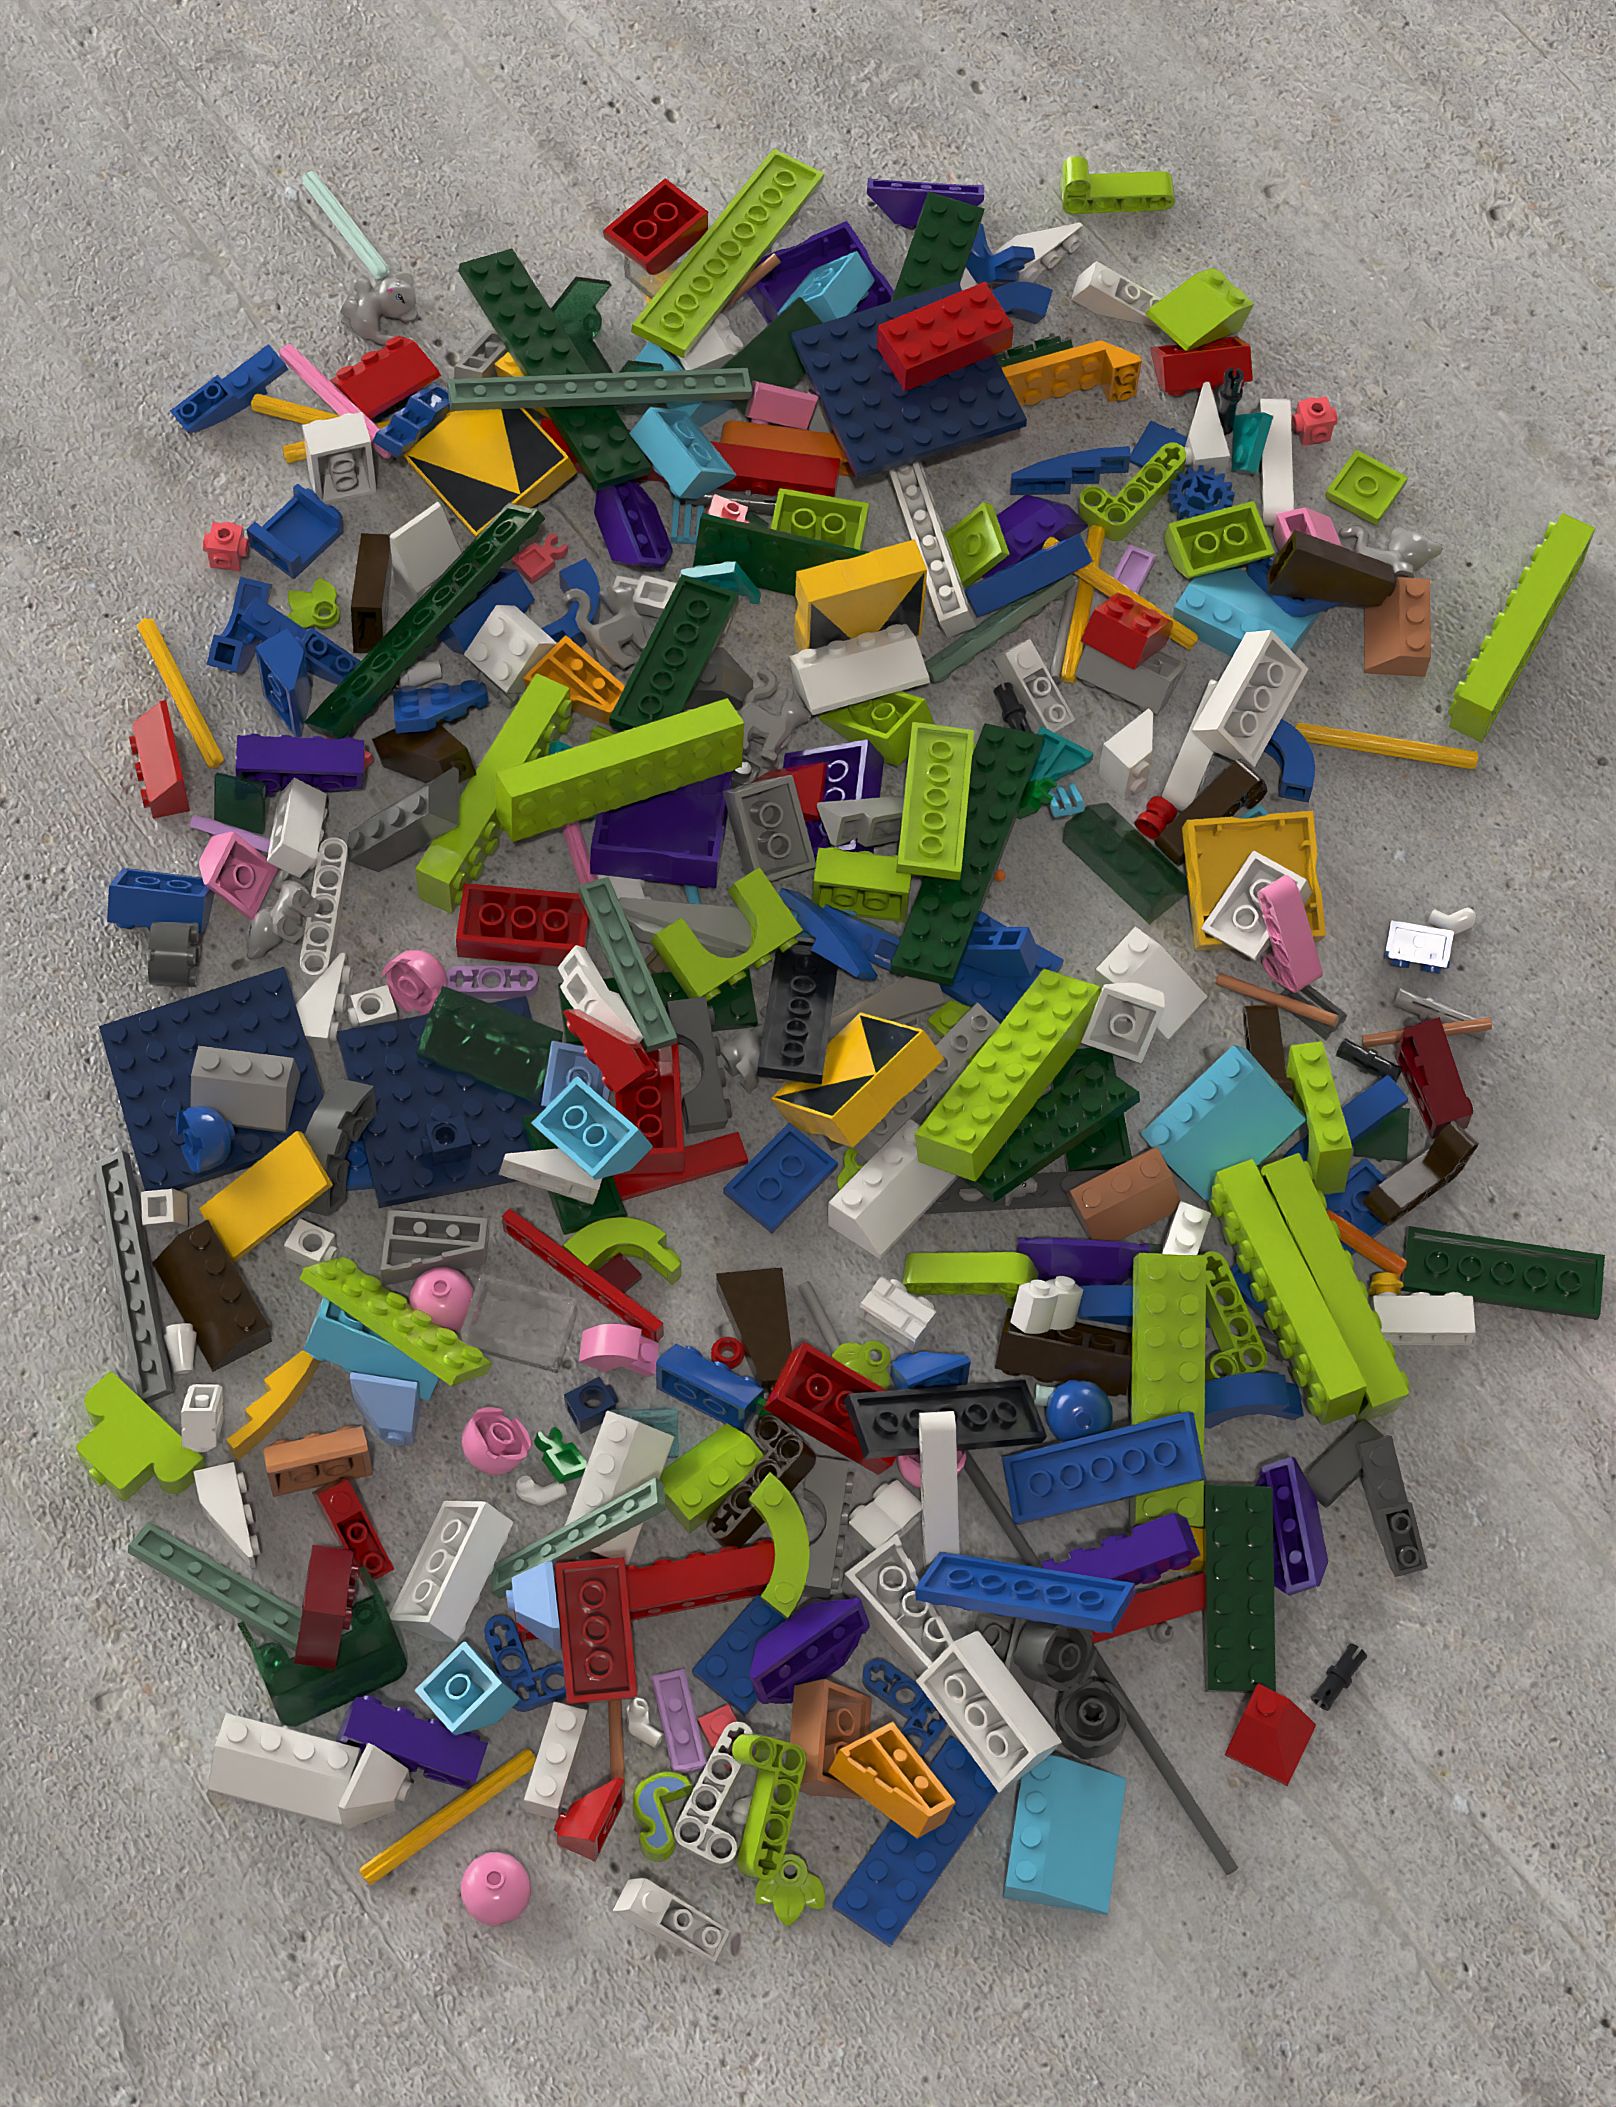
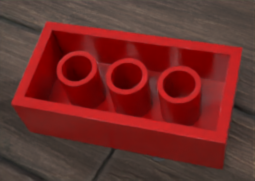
(944, 336)
(520, 924)
(657, 1113)
(812, 1400)
(595, 1631)

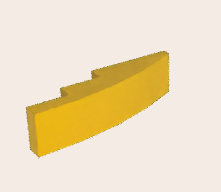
(283, 1391)

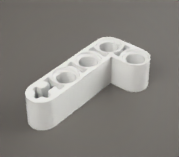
(720, 1790)

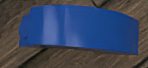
(996, 268)
(1024, 300)
(583, 577)
(236, 645)
(1295, 762)
(1251, 1395)

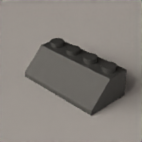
(407, 824)

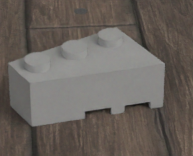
(431, 1240)

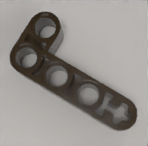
(1222, 798)
(1265, 1043)
(1422, 1175)
(735, 1523)

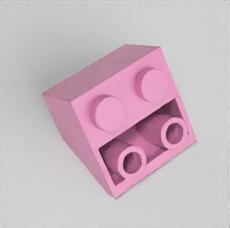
(1305, 521)

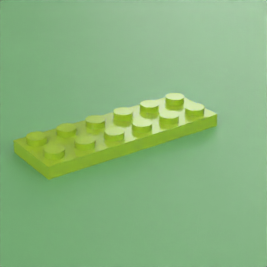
(935, 801)
(396, 1320)

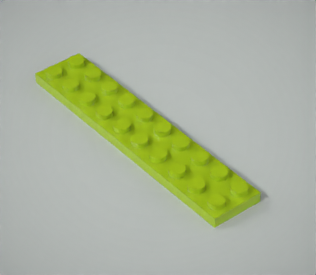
(727, 253)

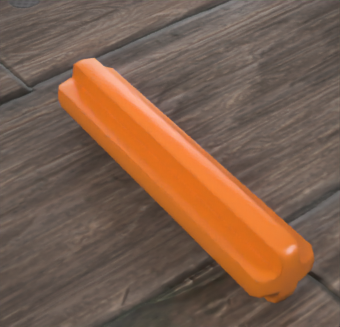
(1368, 1246)

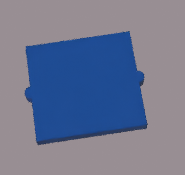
(1152, 440)

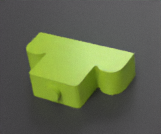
(132, 1443)

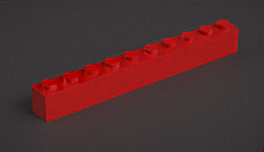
(756, 468)

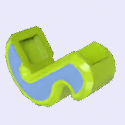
(648, 1812)

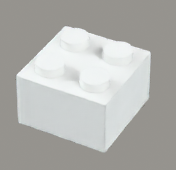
(508, 647)

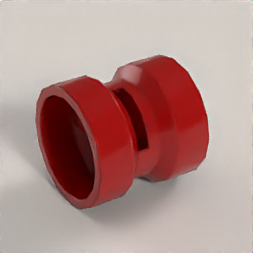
(1157, 815)

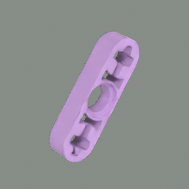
(515, 973)

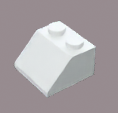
(714, 346)
(1128, 756)
(1125, 1020)

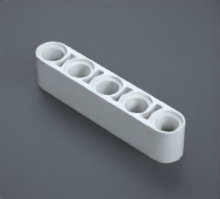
(1276, 462)
(1191, 764)
(330, 900)
(938, 1484)

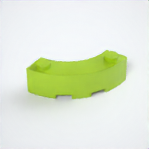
(790, 1544)

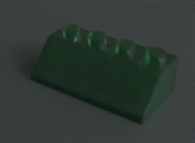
(1125, 860)
(488, 1043)

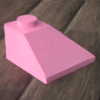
(236, 872)

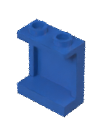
(297, 532)

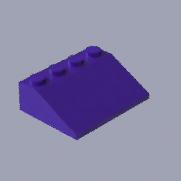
(851, 774)

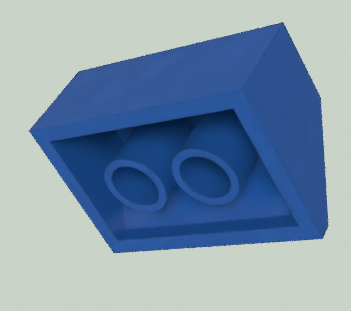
(504, 589)
(285, 678)
(151, 896)
(708, 1386)

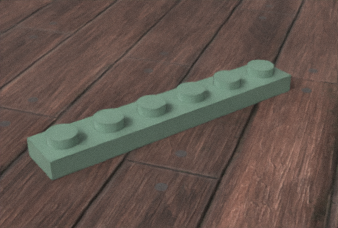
(988, 631)
(627, 964)
(583, 1534)
(217, 1584)

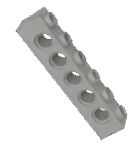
(955, 1048)

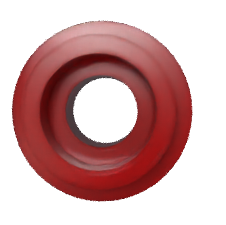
(728, 1344)

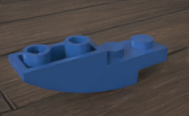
(227, 396)
(323, 655)
(873, 940)

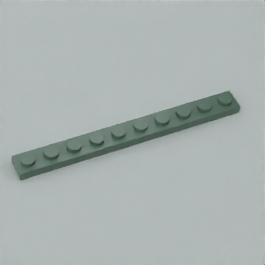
(599, 389)

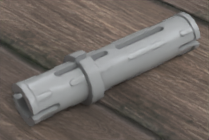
(1405, 999)

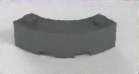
(335, 1123)

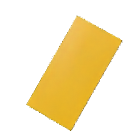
(266, 1196)

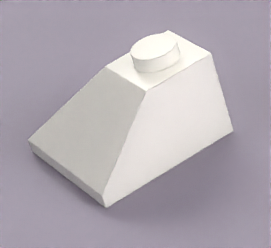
(374, 1788)

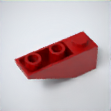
(615, 1054)
(352, 1527)

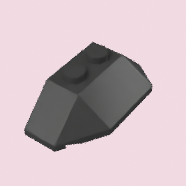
(721, 680)

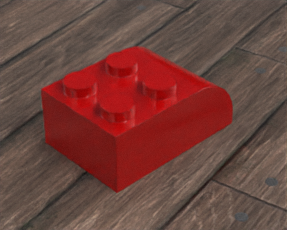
(658, 228)
(1127, 630)

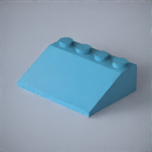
(1230, 604)
(1224, 1120)
(1065, 1836)

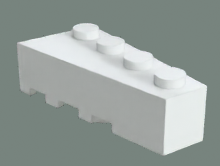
(887, 1587)

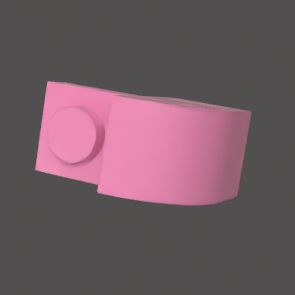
(617, 1346)

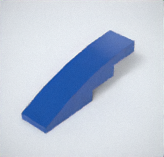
(414, 421)
(1058, 473)
(1029, 575)
(831, 938)
(1364, 1112)
(1109, 1304)

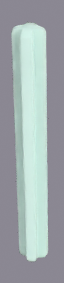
(345, 225)

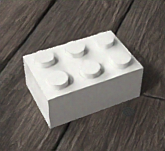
(340, 458)

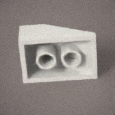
(422, 552)
(1238, 915)
(1148, 963)

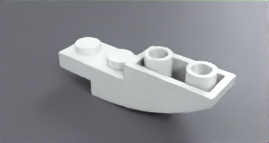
(651, 595)
(589, 993)

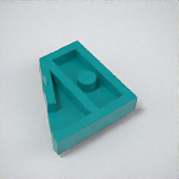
(1249, 440)
(727, 576)
(1059, 757)

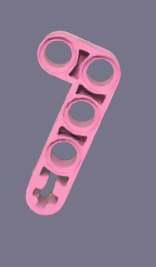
(1294, 953)

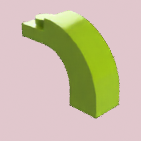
(631, 1238)

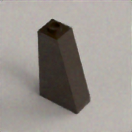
(1328, 572)
(371, 591)
(424, 753)
(759, 1319)

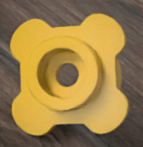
(1385, 1283)

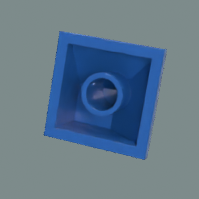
(929, 1370)

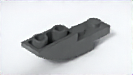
(1390, 1507)

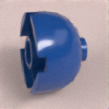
(205, 1137)
(1078, 1410)

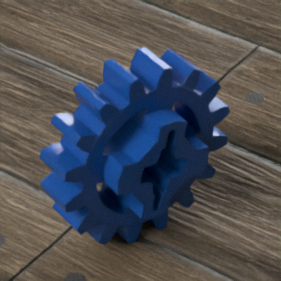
(1202, 493)

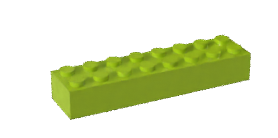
(1519, 627)
(619, 769)
(461, 852)
(1007, 1076)
(1332, 1270)
(1287, 1293)
(1169, 1365)

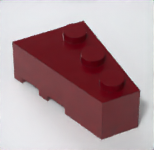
(1433, 1076)
(325, 1605)

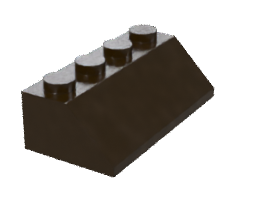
(211, 1296)
(1068, 1354)

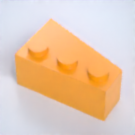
(591, 685)
(894, 1780)

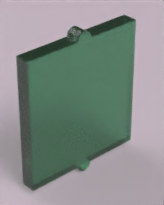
(240, 802)
(1388, 1140)

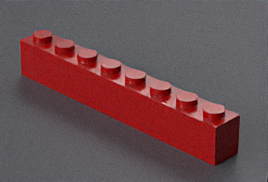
(694, 1582)

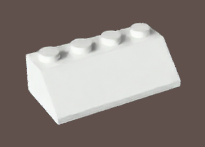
(858, 669)
(1250, 697)
(887, 1194)
(620, 1461)
(451, 1570)
(988, 1710)
(282, 1768)

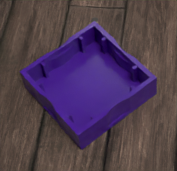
(798, 261)
(665, 837)

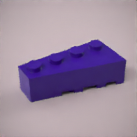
(313, 760)
(1138, 1558)
(414, 1741)

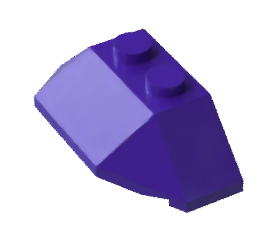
(905, 199)
(632, 525)
(1029, 525)
(1082, 1260)
(1297, 1528)
(806, 1648)

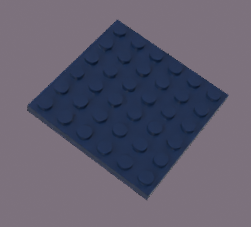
(873, 414)
(155, 1059)
(421, 1092)

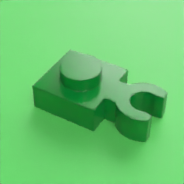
(1035, 796)
(562, 1460)

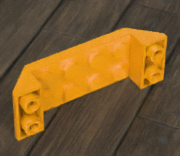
(1076, 370)

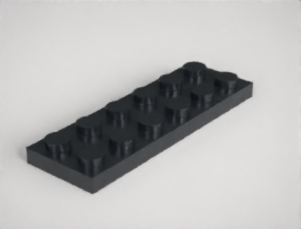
(798, 1016)
(984, 1417)

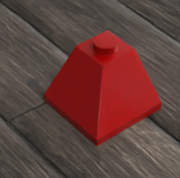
(809, 785)
(1271, 1735)
(591, 1820)

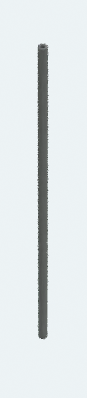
(1105, 1675)

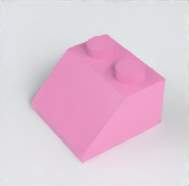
(780, 406)

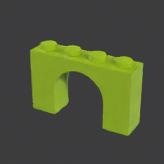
(704, 973)
(1318, 1100)

